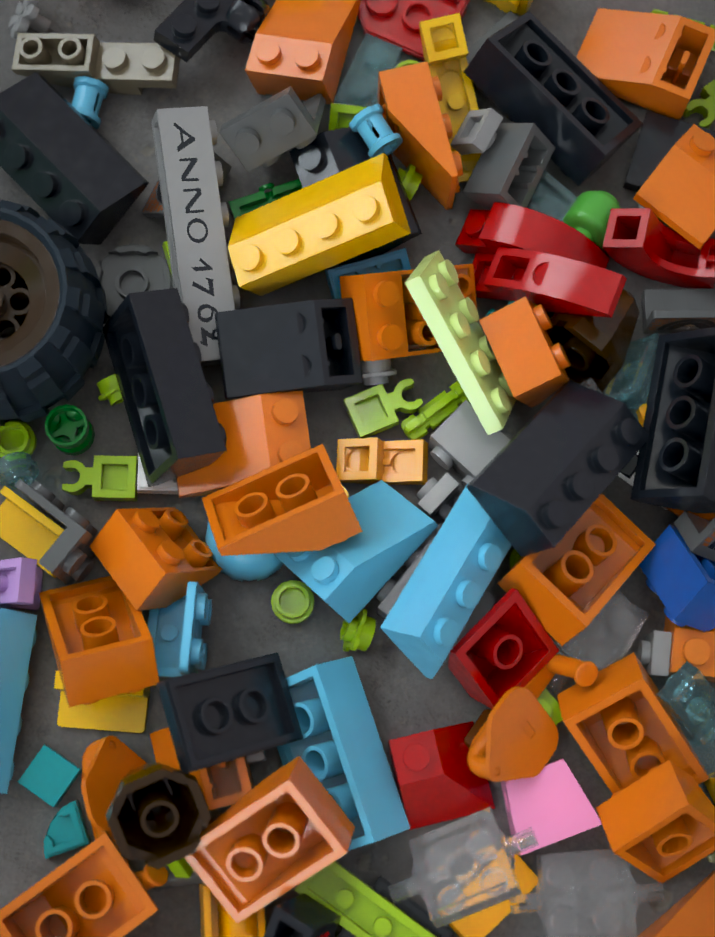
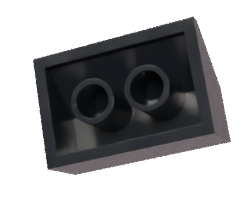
(338, 151)

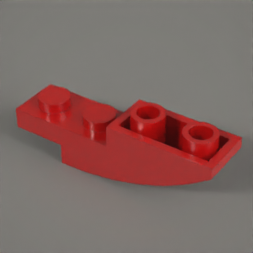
(548, 280)

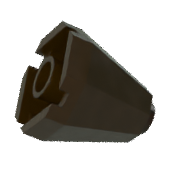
(594, 343)
(157, 815)

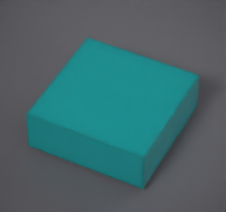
(50, 775)

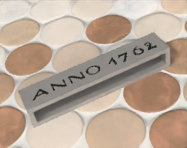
(195, 220)

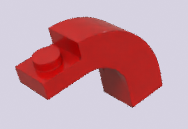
(528, 230)
(657, 252)

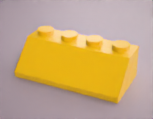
(317, 227)

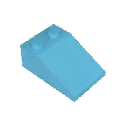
(356, 569)

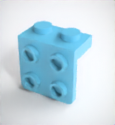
(178, 633)

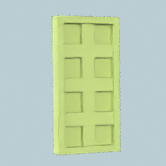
(461, 339)

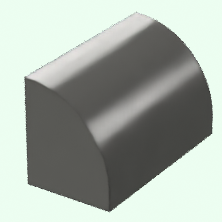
(510, 166)

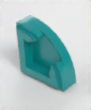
(66, 831)

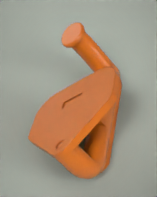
(518, 731)
(102, 770)

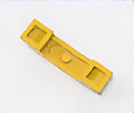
(446, 56)

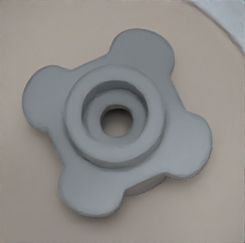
(377, 371)

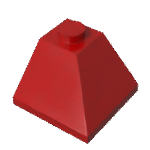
(501, 651)
(436, 776)

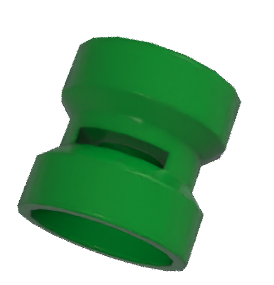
(65, 421)

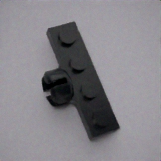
(199, 20)

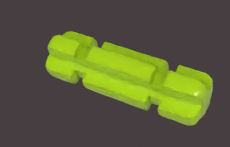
(434, 412)

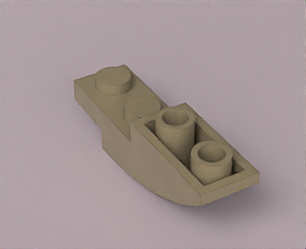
(121, 66)

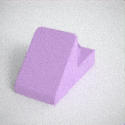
(20, 584)

